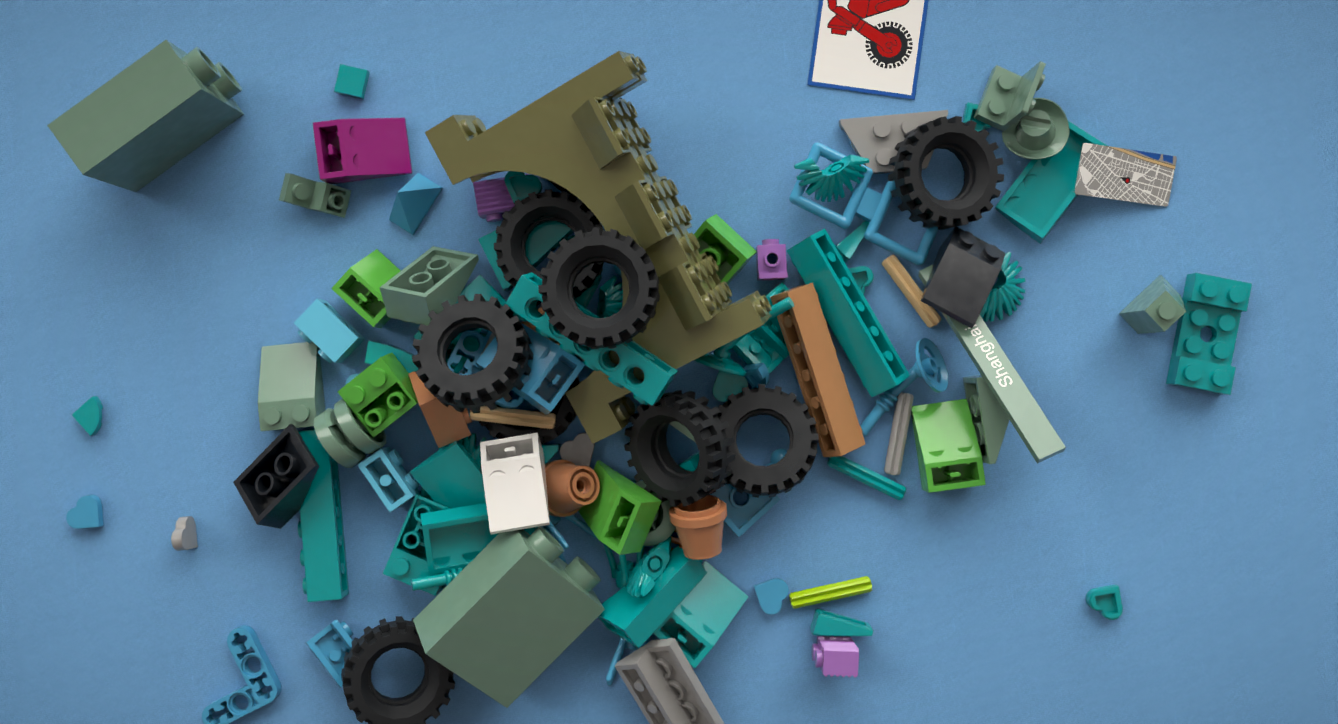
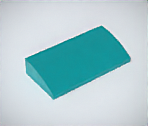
(1045, 188)
(452, 477)
(456, 536)

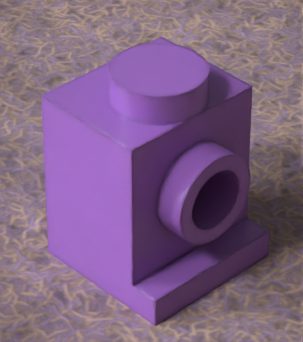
(769, 271)

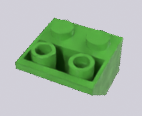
(362, 285)
(380, 394)

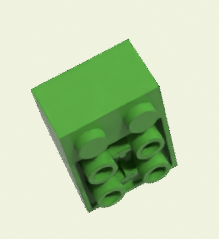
(947, 446)
(620, 512)

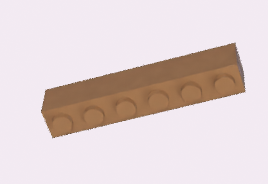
(819, 372)

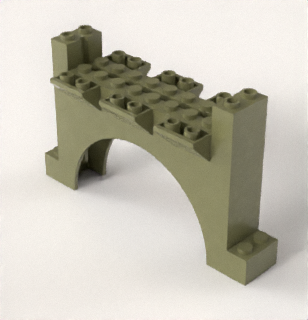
(599, 154)

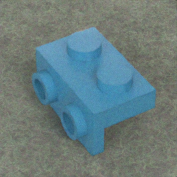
(330, 648)

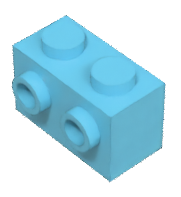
(328, 331)
(389, 478)

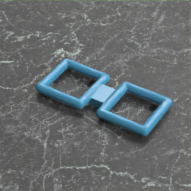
(864, 204)

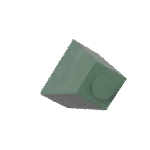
(1154, 308)

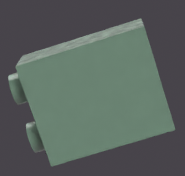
(149, 116)
(510, 613)

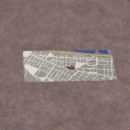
(1125, 174)

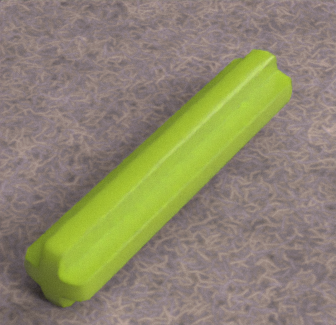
(830, 592)

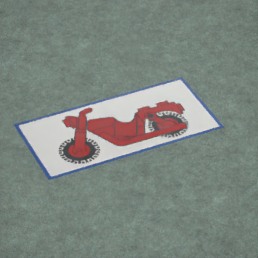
(868, 46)

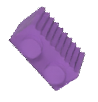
(492, 199)
(836, 656)

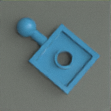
(743, 516)

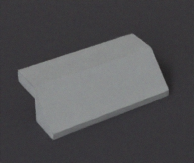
(666, 685)

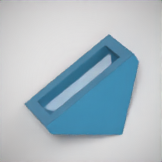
(414, 202)

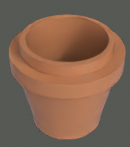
(569, 487)
(700, 527)

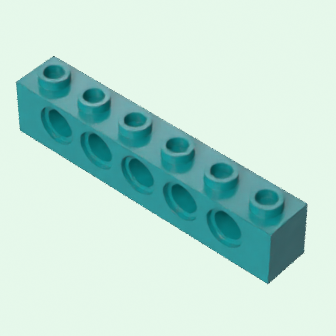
(656, 372)

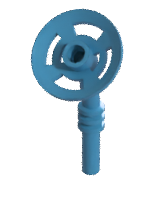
(925, 368)

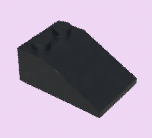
(962, 276)
(278, 479)

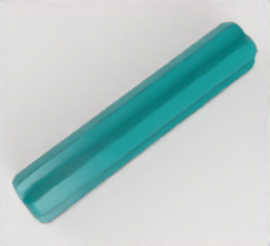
(867, 477)

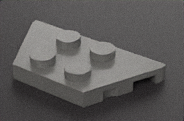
(878, 135)

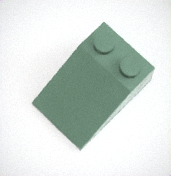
(427, 283)
(290, 386)
(987, 417)

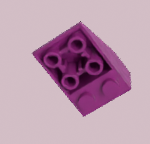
(361, 149)

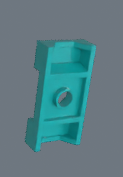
(1213, 304)

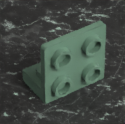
(1009, 96)

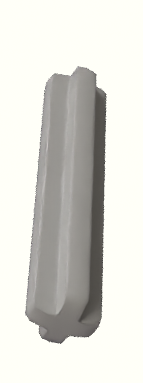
(898, 434)

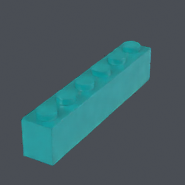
(849, 313)
(323, 529)

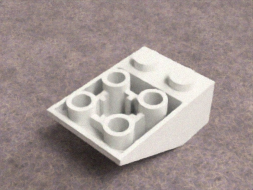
(514, 483)

